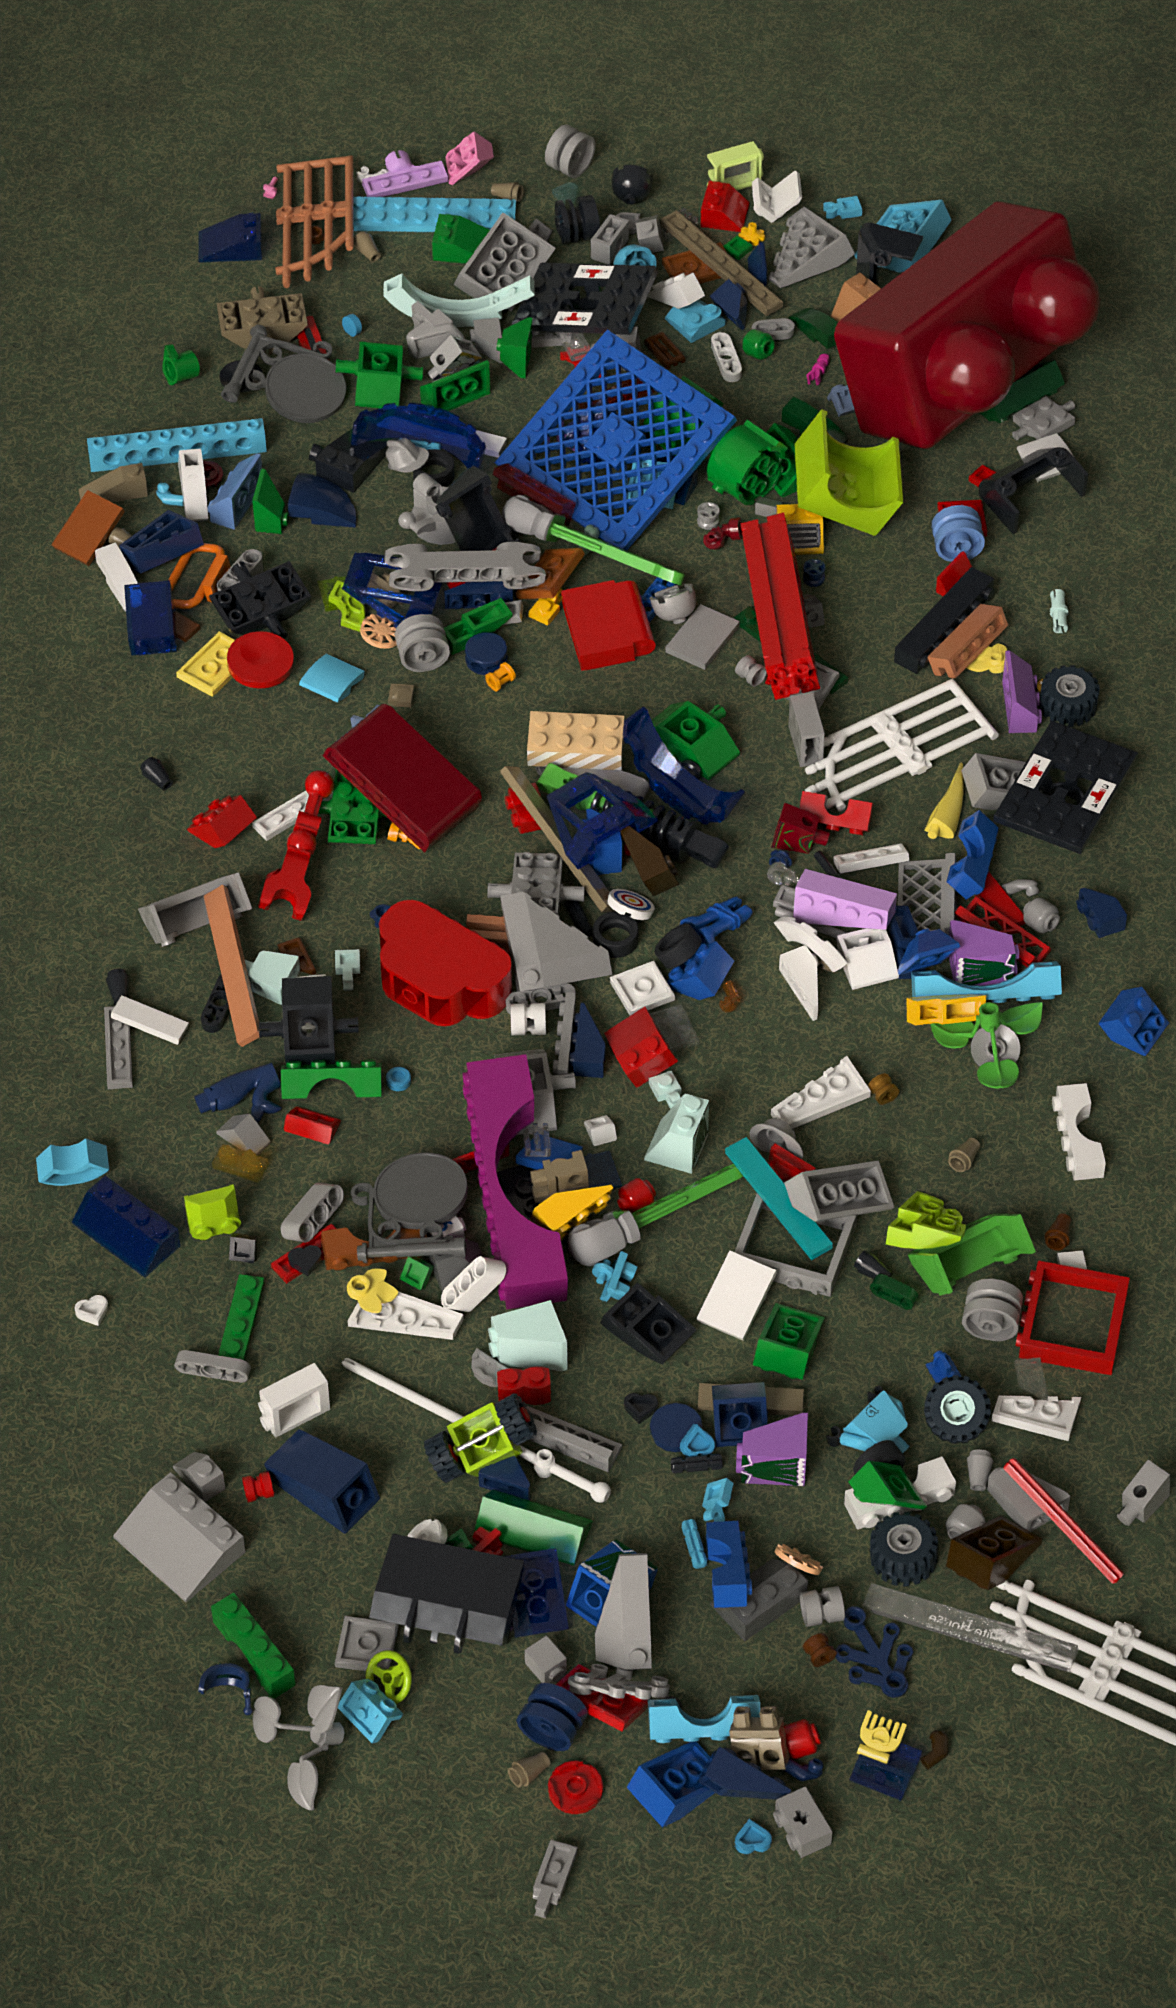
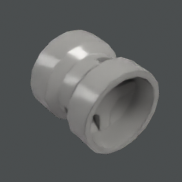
(750, 670)

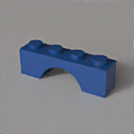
(979, 838)
(732, 1580)

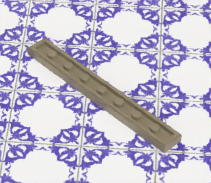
(721, 262)
(545, 820)

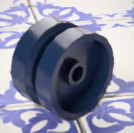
(552, 1716)

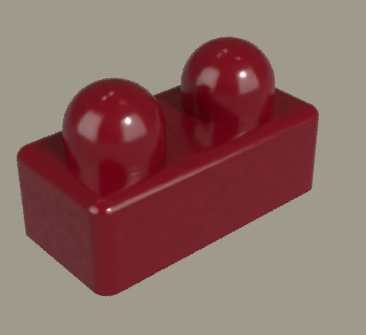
(965, 324)

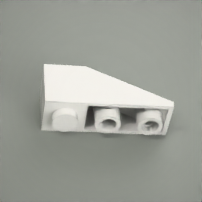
(677, 291)
(193, 484)

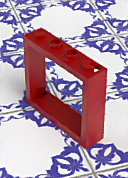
(1066, 1355)

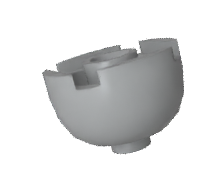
(674, 603)

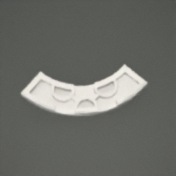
(808, 936)

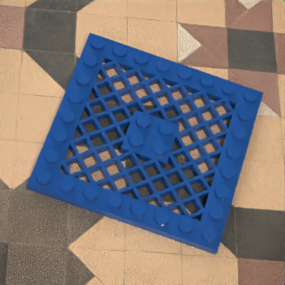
(618, 440)

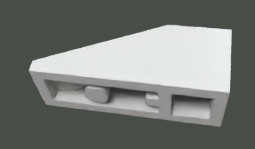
(800, 972)

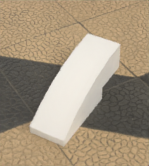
(115, 570)

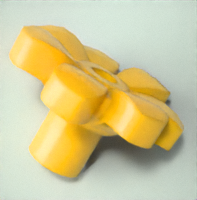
(751, 234)

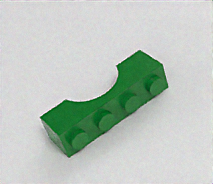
(363, 1077)
(266, 1660)

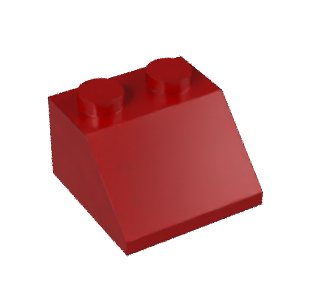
(723, 207)

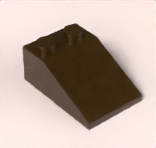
(654, 868)
(991, 1552)

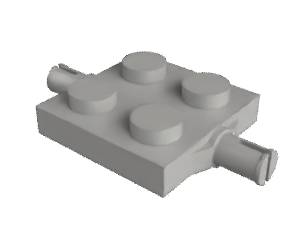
(1043, 419)

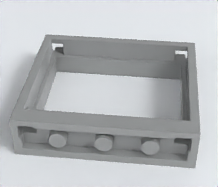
(794, 1276)

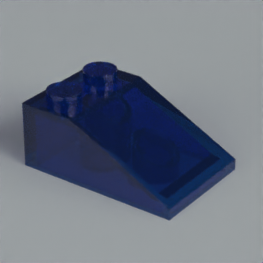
(232, 240)
(540, 1595)

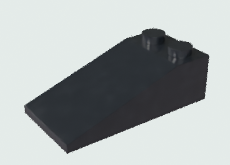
(350, 464)

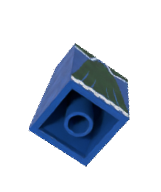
(594, 1580)

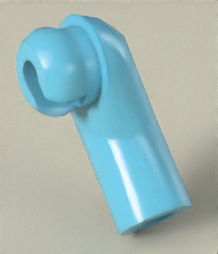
(167, 497)

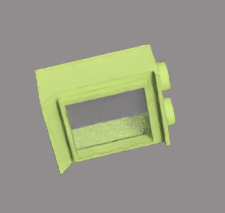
(737, 165)

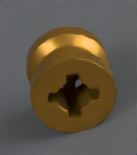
(883, 1089)

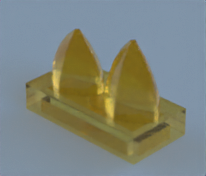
(240, 1163)

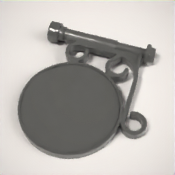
(297, 386)
(414, 1194)

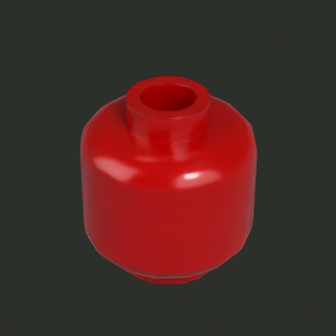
(635, 1195)
(801, 1738)

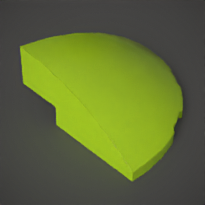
(925, 1224)

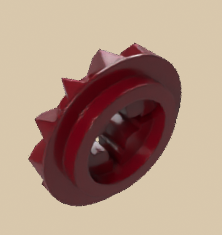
(215, 473)

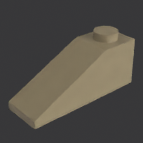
(120, 484)

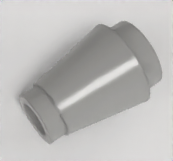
(979, 1469)

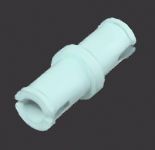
(1059, 611)

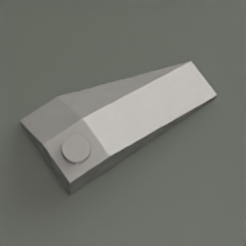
(624, 1625)

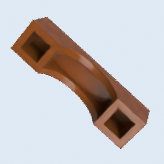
(341, 1245)

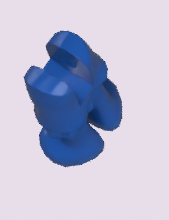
(723, 915)

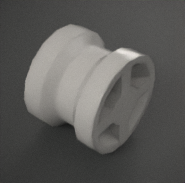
(708, 515)

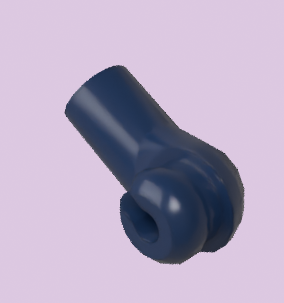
(805, 1772)

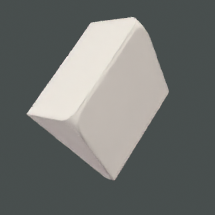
(601, 1130)

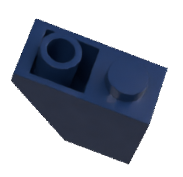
(1102, 912)

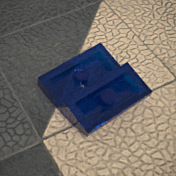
(888, 1778)

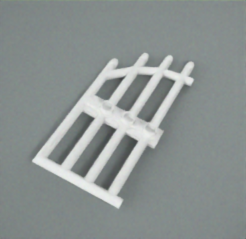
(898, 741)
(1106, 1666)

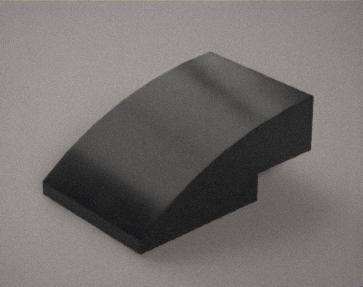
(648, 1324)

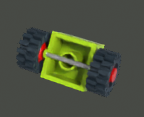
(481, 1438)

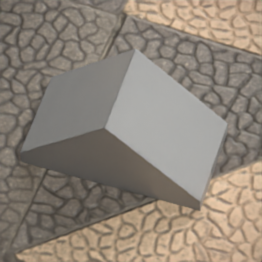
(244, 1133)

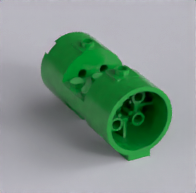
(743, 461)

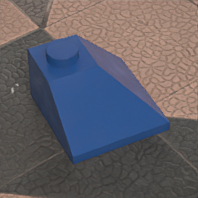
(927, 950)

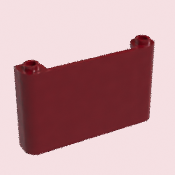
(404, 776)

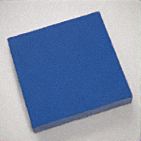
(559, 1149)

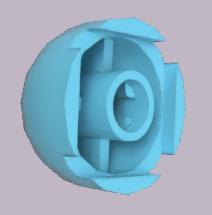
(635, 255)

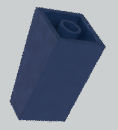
(324, 1479)

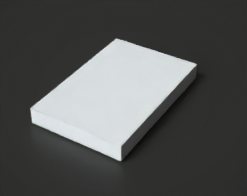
(736, 1295)

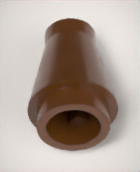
(1059, 1233)

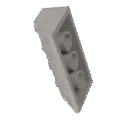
(840, 1191)

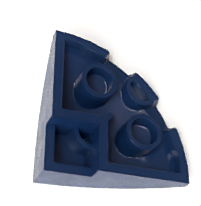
(320, 501)

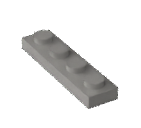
(565, 1030)

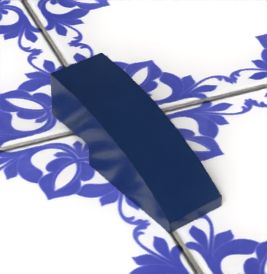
(901, 932)

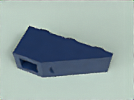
(476, 594)
(589, 1046)
(735, 1778)

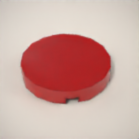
(583, 1787)

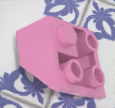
(468, 157)

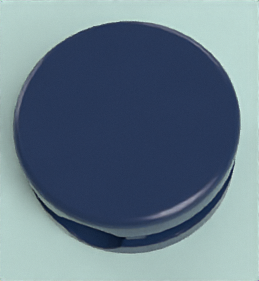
(485, 653)

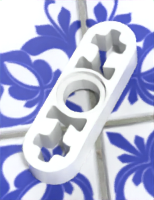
(729, 350)

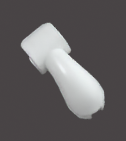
(365, 173)

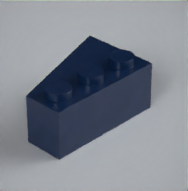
(161, 541)

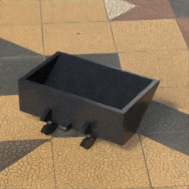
(447, 1591)

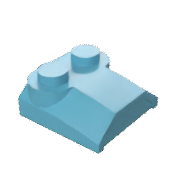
(696, 320)

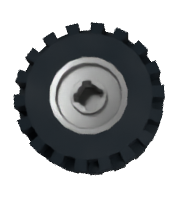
(1069, 695)
(904, 1548)

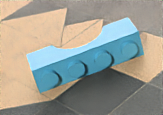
(670, 1722)

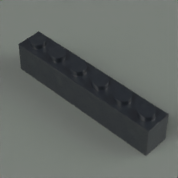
(943, 619)

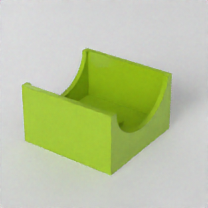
(847, 481)

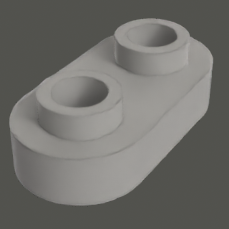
(777, 328)

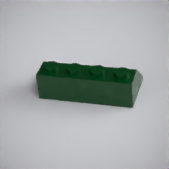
(1039, 381)

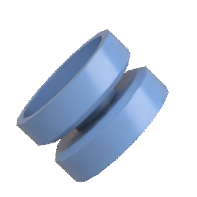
(956, 531)

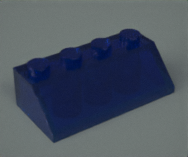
(126, 1227)

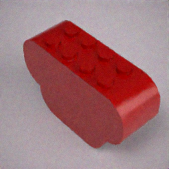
(441, 966)

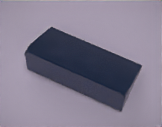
(757, 264)

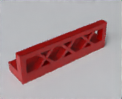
(1025, 957)

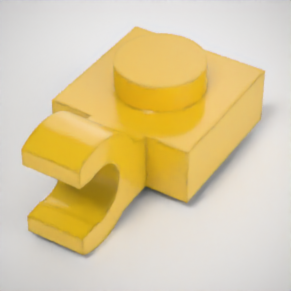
(546, 609)

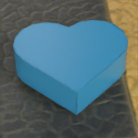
(697, 1442)
(752, 1838)

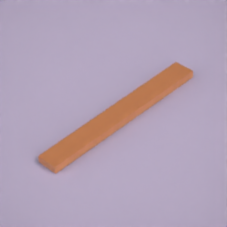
(232, 965)

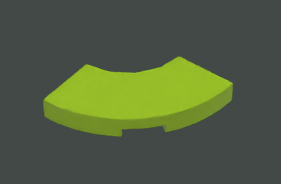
(351, 609)

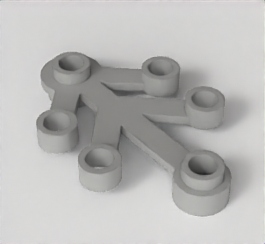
(616, 1685)

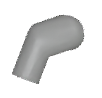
(1021, 884)

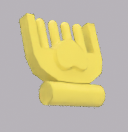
(877, 1740)

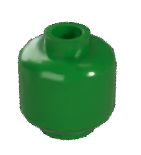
(758, 344)

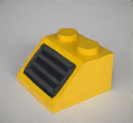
(805, 529)

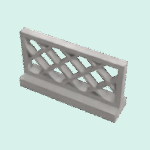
(947, 893)

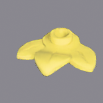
(990, 658)
(373, 1291)

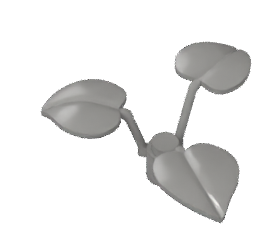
(322, 1707)

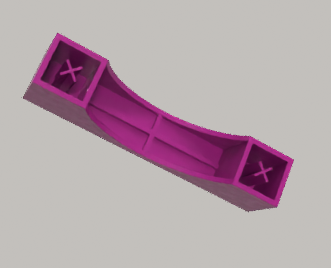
(499, 1108)

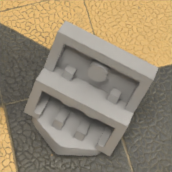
(429, 331)

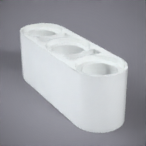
(473, 1284)

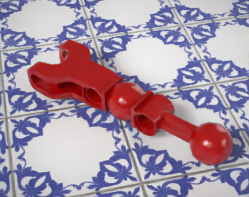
(301, 844)

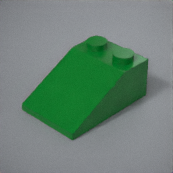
(456, 238)
(788, 1341)

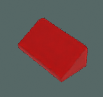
(952, 573)
(311, 1125)

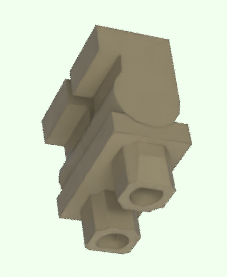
(559, 1176)
(760, 1737)

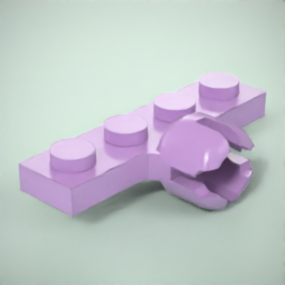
(404, 176)

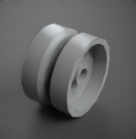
(570, 151)
(422, 643)
(992, 1310)

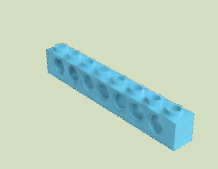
(164, 445)

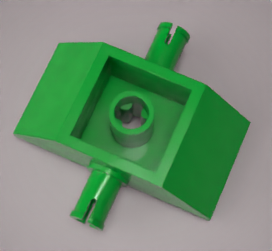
(378, 373)
(696, 736)
(351, 814)

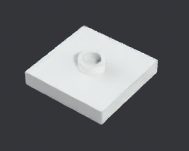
(642, 988)

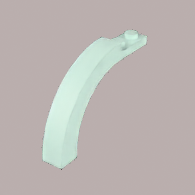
(462, 312)

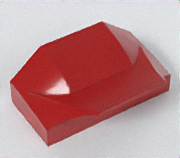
(786, 1164)

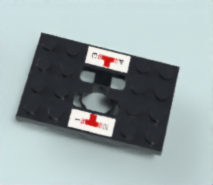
(614, 307)
(1047, 813)

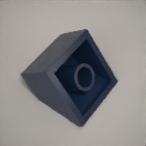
(737, 1410)

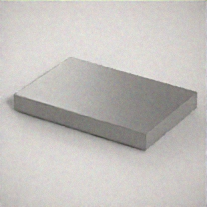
(702, 636)

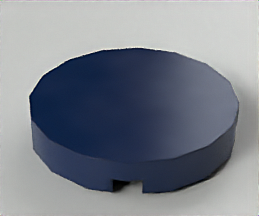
(671, 1424)

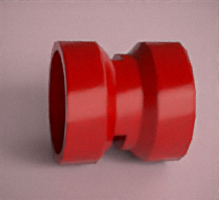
(258, 1486)

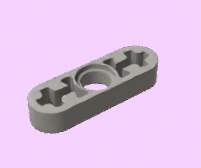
(546, 992)
(212, 1366)

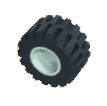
(957, 1409)

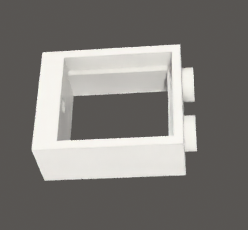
(294, 1400)

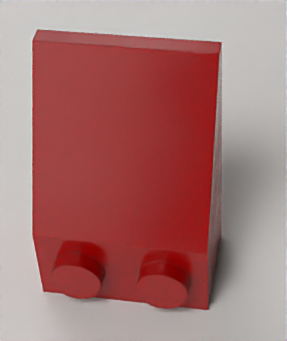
(640, 1047)

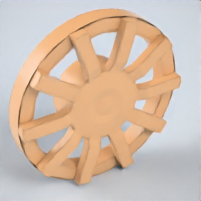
(379, 631)
(798, 1560)

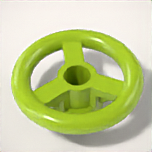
(393, 1677)

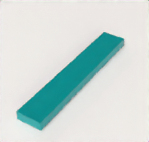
(776, 1197)

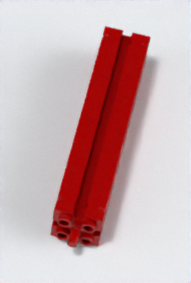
(780, 606)

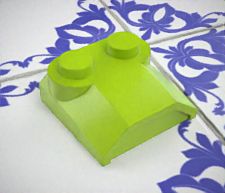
(212, 1213)

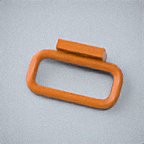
(209, 584)

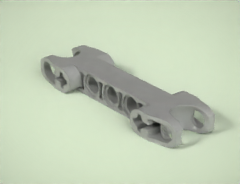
(426, 568)

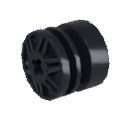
(572, 220)

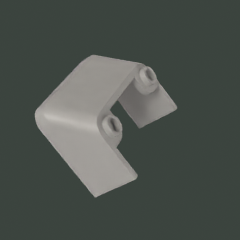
(188, 909)

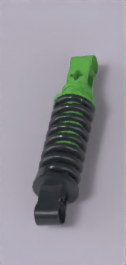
(681, 834)

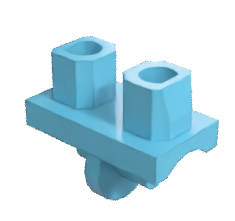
(619, 1269)

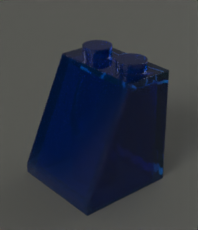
(150, 618)

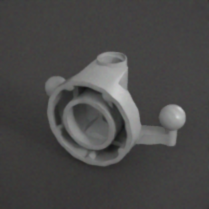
(424, 517)

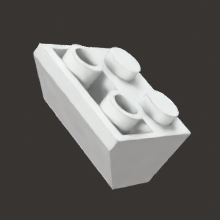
(868, 957)

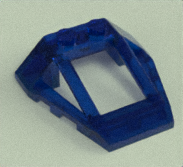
(357, 581)
(625, 811)

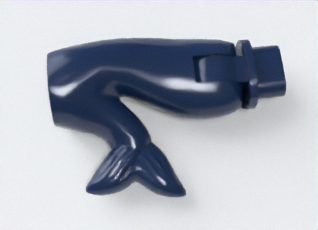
(234, 1088)

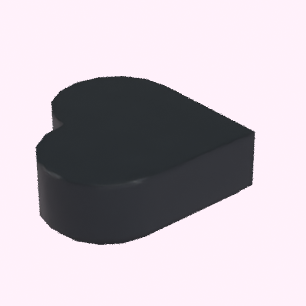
(305, 1259)
(640, 1406)

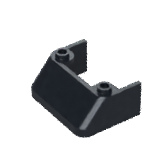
(879, 244)
(1003, 484)

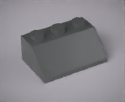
(774, 1592)

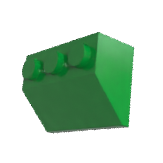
(458, 387)
(787, 482)

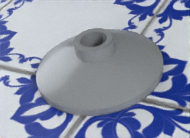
(1005, 1040)

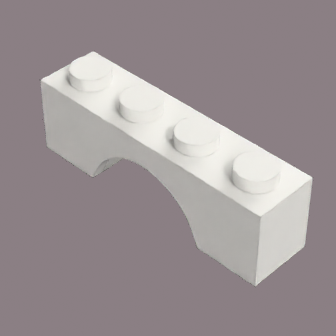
(1084, 1156)
(932, 1483)

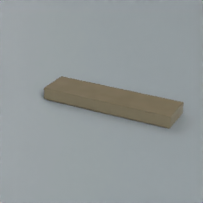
(778, 1400)

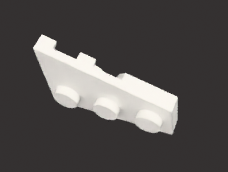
(1045, 1417)

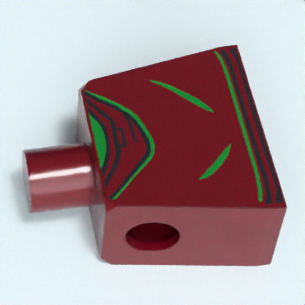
(798, 830)

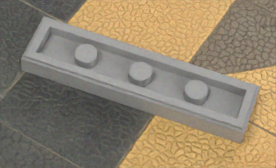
(117, 1052)

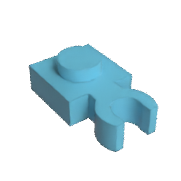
(845, 207)

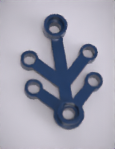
(875, 1657)

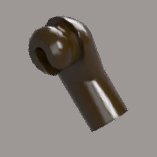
(939, 1751)

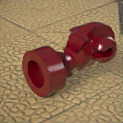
(716, 537)

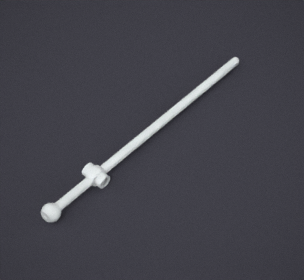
(543, 1461)

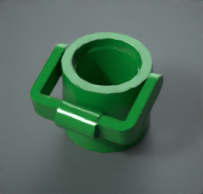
(179, 366)

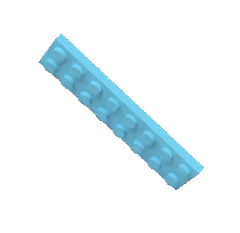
(422, 213)

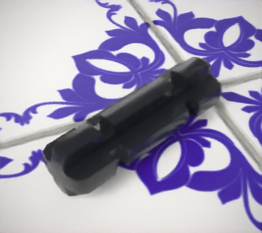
(579, 917)
(696, 1463)

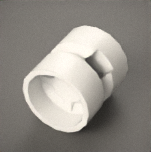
(519, 1017)

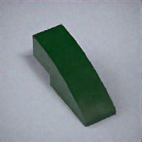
(816, 326)
(800, 415)

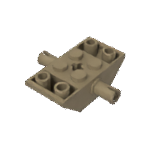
(280, 315)

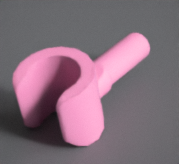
(270, 190)

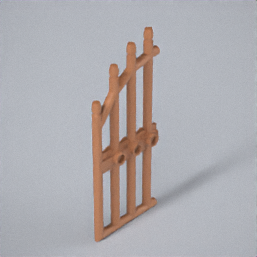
(309, 213)

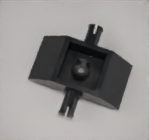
(261, 599)
(302, 1002)

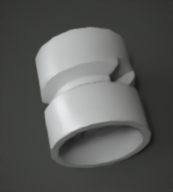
(822, 1606)

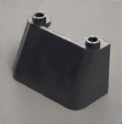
(473, 513)

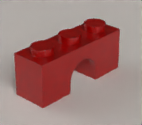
(855, 818)

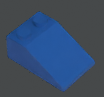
(670, 1784)

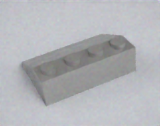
(503, 258)
(180, 1537)

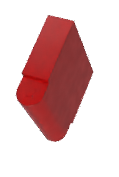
(607, 623)

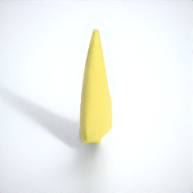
(946, 815)

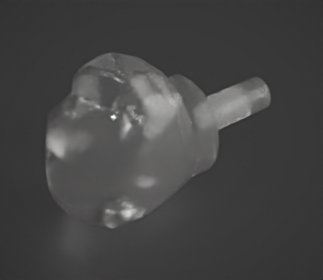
(781, 875)

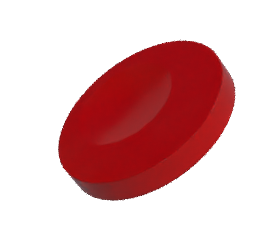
(260, 660)

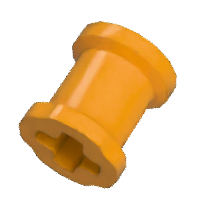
(500, 676)

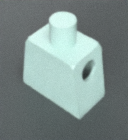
(267, 973)

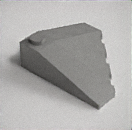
(808, 249)
(547, 949)

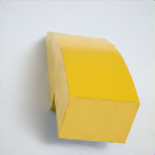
(944, 1008)

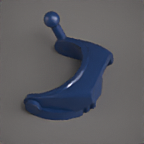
(227, 1675)

